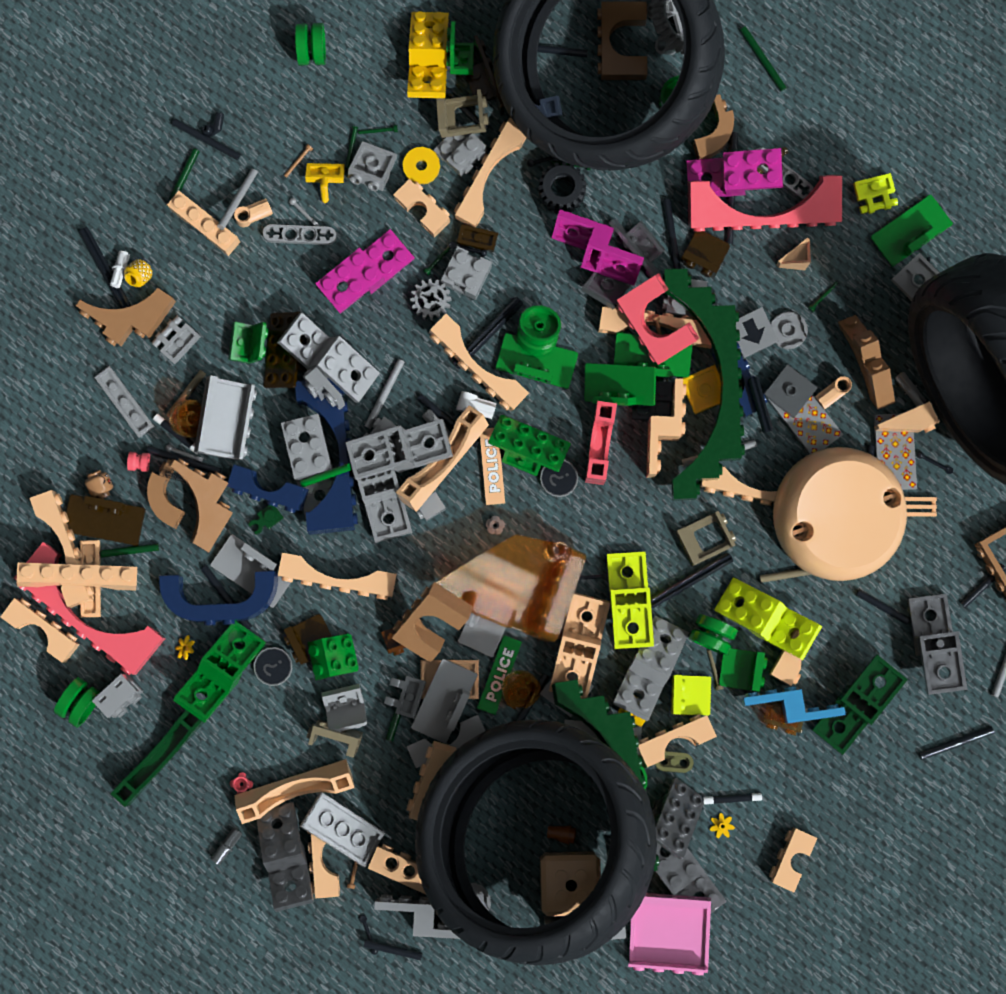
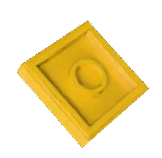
(703, 389)

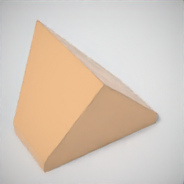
(798, 258)

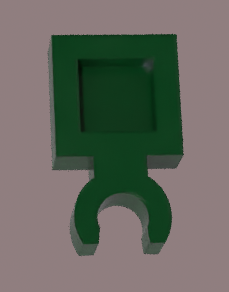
(268, 516)

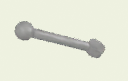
(292, 201)
(169, 448)

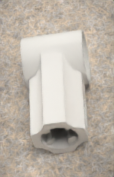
(483, 406)

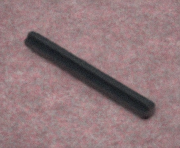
(103, 266)
(492, 328)
(691, 580)

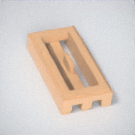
(922, 514)

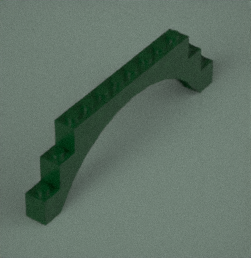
(720, 329)
(612, 729)

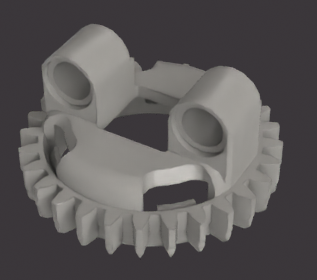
(669, 41)

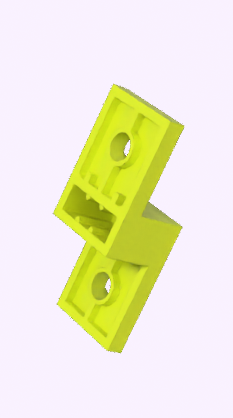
(630, 600)
(768, 618)

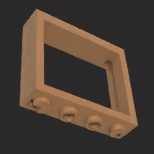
(992, 565)

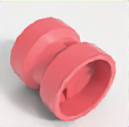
(139, 461)

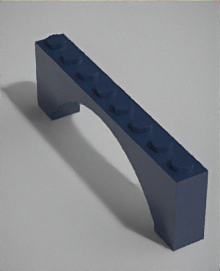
(336, 510)

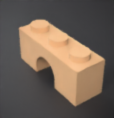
(411, 195)
(783, 874)

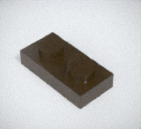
(477, 238)

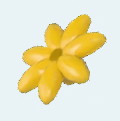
(185, 647)
(717, 827)

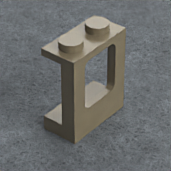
(446, 115)
(691, 546)
(349, 736)

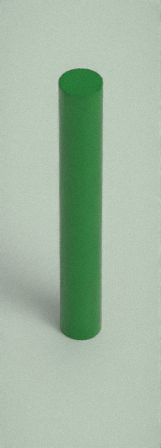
(325, 475)

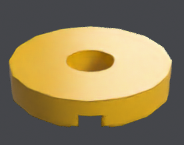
(421, 154)

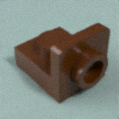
(392, 645)

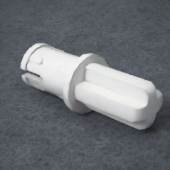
(118, 268)

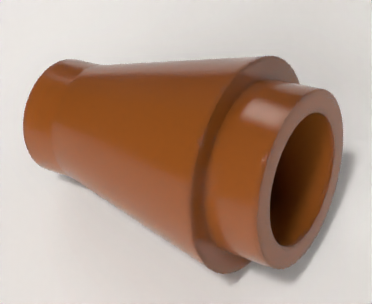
(564, 834)

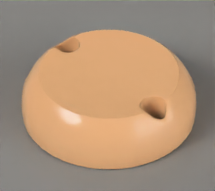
(840, 514)

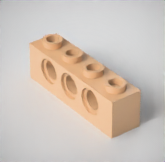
(380, 866)

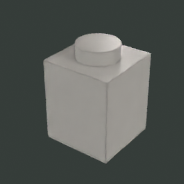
(431, 507)

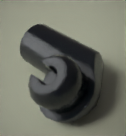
(216, 127)

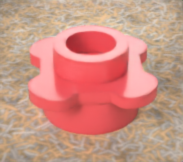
(236, 783)

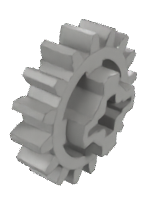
(422, 296)

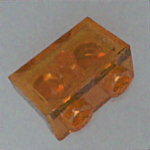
(774, 718)

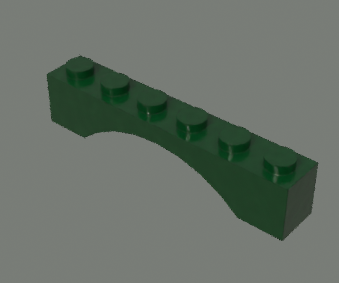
(157, 759)

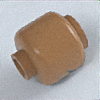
(99, 484)

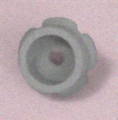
(495, 520)

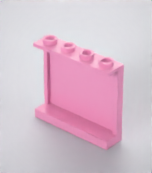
(671, 934)

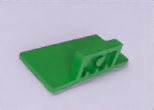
(911, 230)
(631, 352)
(551, 368)
(620, 384)
(527, 446)

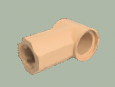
(254, 211)
(832, 392)

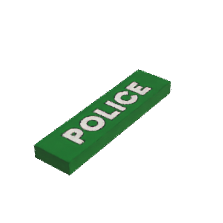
(501, 668)

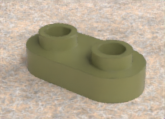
(673, 762)

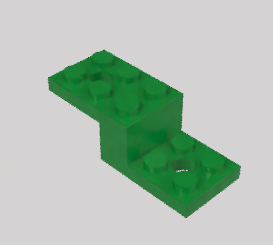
(219, 671)

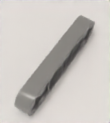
(786, 170)
(300, 231)

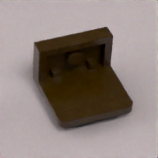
(705, 253)
(305, 632)

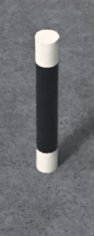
(165, 424)
(732, 798)

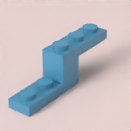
(793, 705)

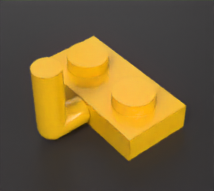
(325, 174)

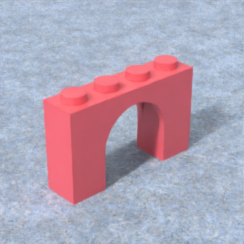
(659, 346)
(600, 442)

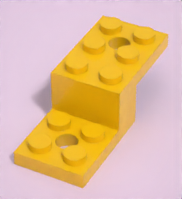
(427, 55)

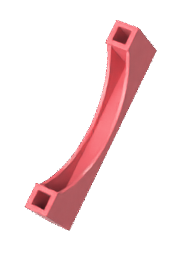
(819, 206)
(128, 649)

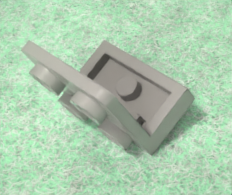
(345, 708)

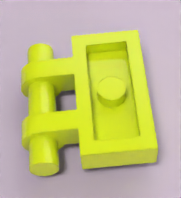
(873, 188)

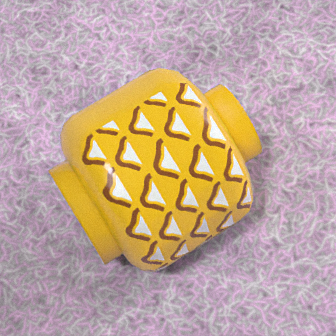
(138, 273)

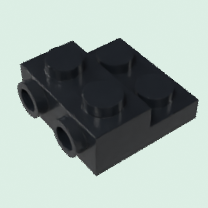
(662, 402)

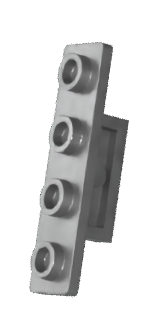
(640, 242)

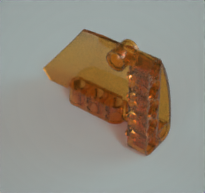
(520, 584)

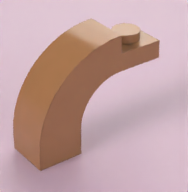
(714, 143)
(158, 498)

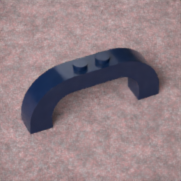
(261, 598)

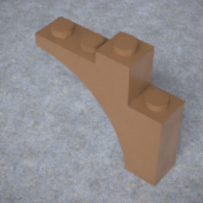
(120, 322)
(873, 367)
(206, 491)

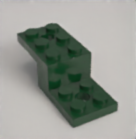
(862, 704)

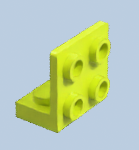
(691, 695)

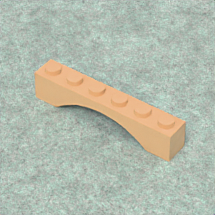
(472, 208)
(616, 322)
(507, 391)
(422, 484)
(731, 486)
(48, 508)
(297, 568)
(69, 574)
(258, 801)

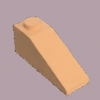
(914, 420)
(787, 666)

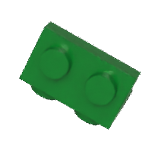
(461, 54)
(247, 342)
(333, 656)
(743, 670)

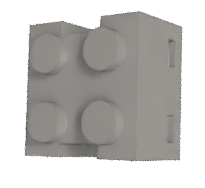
(466, 273)
(118, 696)

